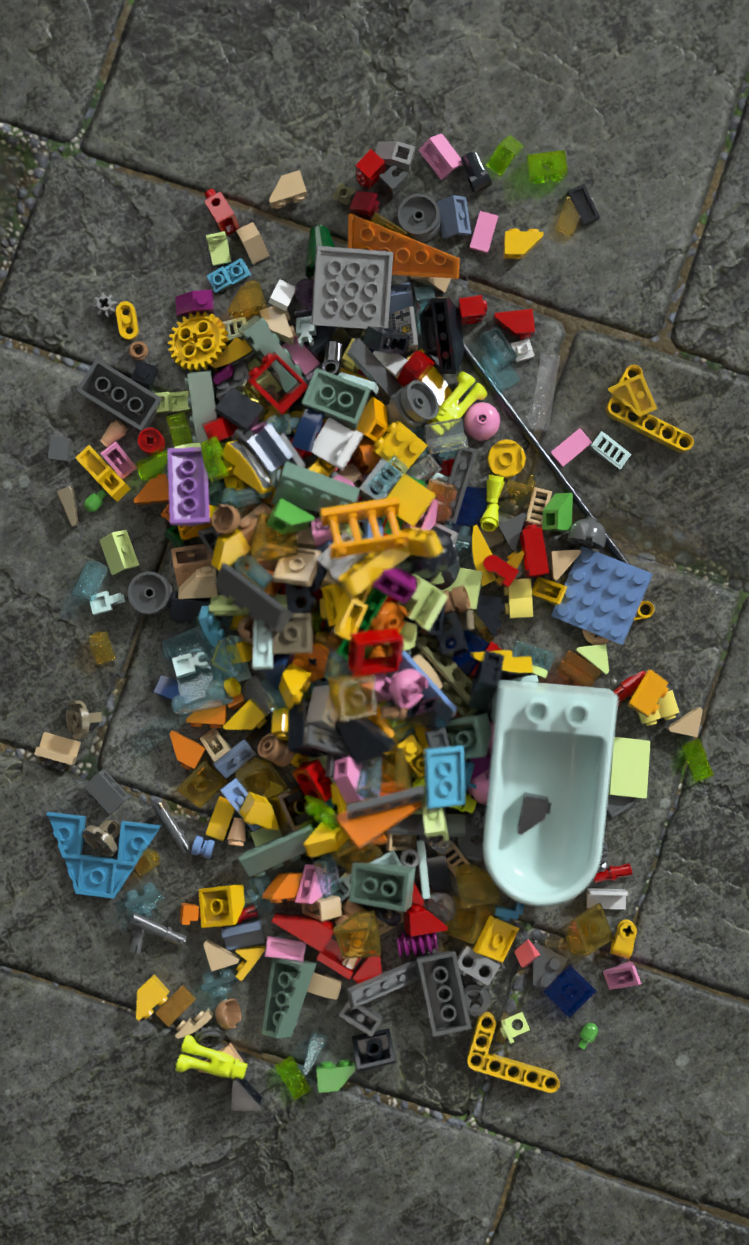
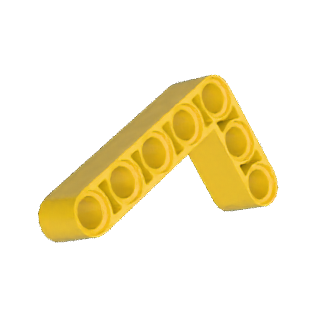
(639, 424)
(367, 570)
(505, 1063)

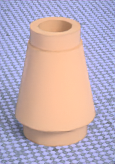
(113, 433)
(237, 833)

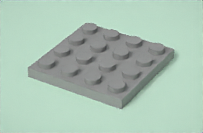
(351, 287)

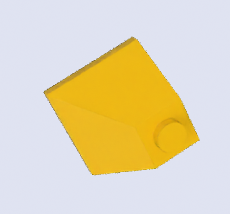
(221, 905)

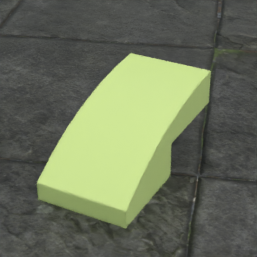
(173, 402)

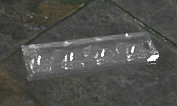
(544, 392)

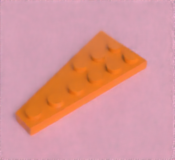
(409, 255)

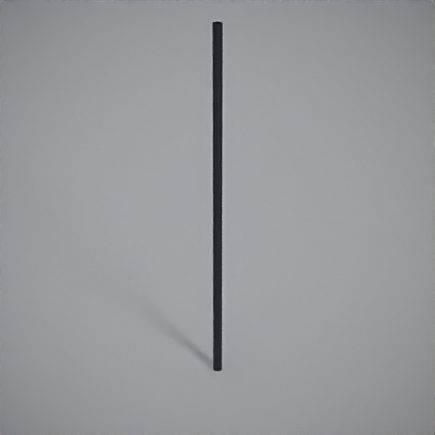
(538, 447)

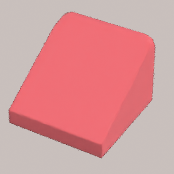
(526, 953)

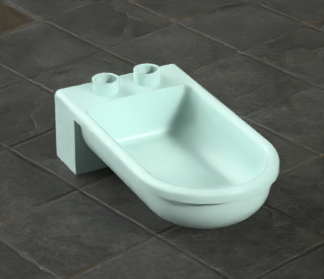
(558, 747)

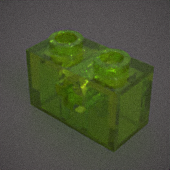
(553, 160)

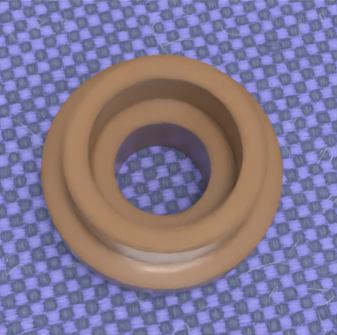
(134, 346)

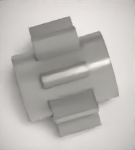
(106, 310)

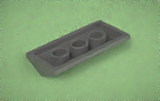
(415, 824)

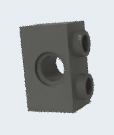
(361, 1017)

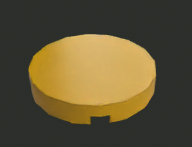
(506, 458)

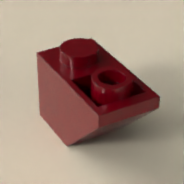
(365, 205)

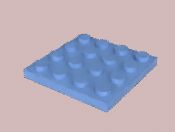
(602, 595)

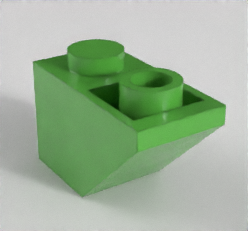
(558, 513)
(288, 518)
(333, 1076)

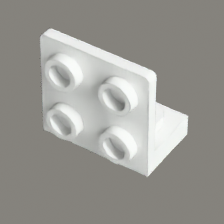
(336, 443)

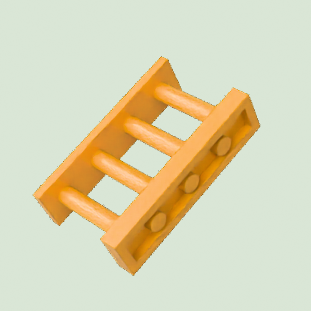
(362, 511)

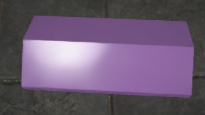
(188, 487)

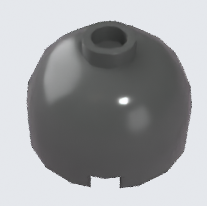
(587, 533)

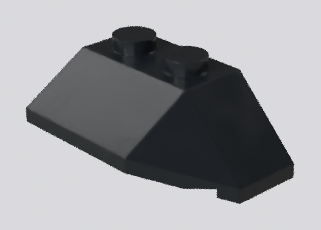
(442, 334)

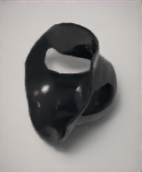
(446, 561)

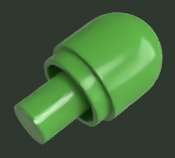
(95, 501)
(588, 1034)

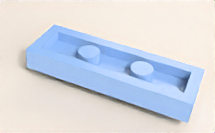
(236, 795)

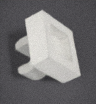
(523, 350)

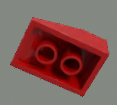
(306, 928)

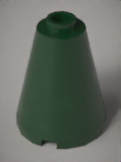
(318, 236)

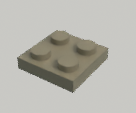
(295, 636)

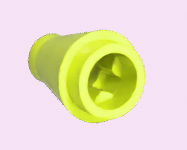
(494, 488)
(490, 518)

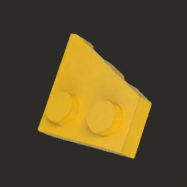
(635, 395)

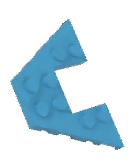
(98, 874)

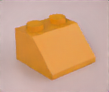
(648, 694)

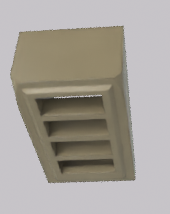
(68, 501)

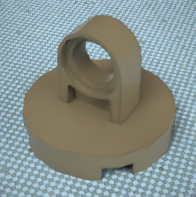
(79, 719)
(100, 838)

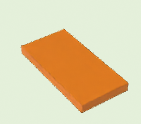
(370, 826)

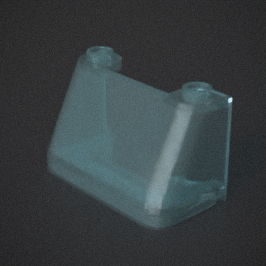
(201, 689)

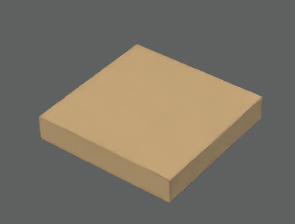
(298, 568)

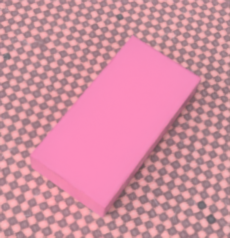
(483, 232)
(302, 356)
(571, 447)
(285, 948)

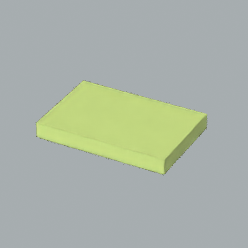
(469, 579)
(629, 768)

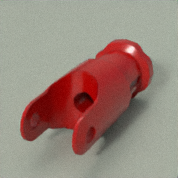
(629, 686)

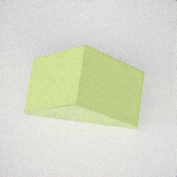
(596, 656)

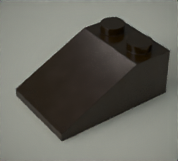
(290, 810)

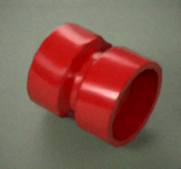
(151, 441)

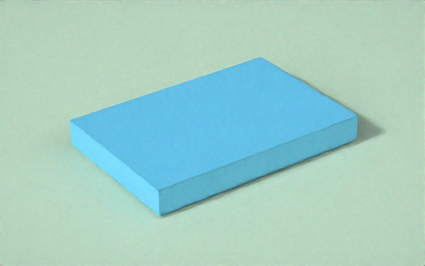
(444, 776)

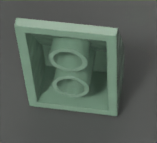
(337, 398)
(382, 885)

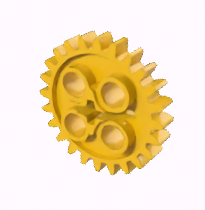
(198, 341)

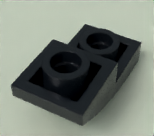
(439, 874)

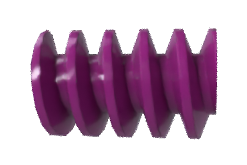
(417, 943)

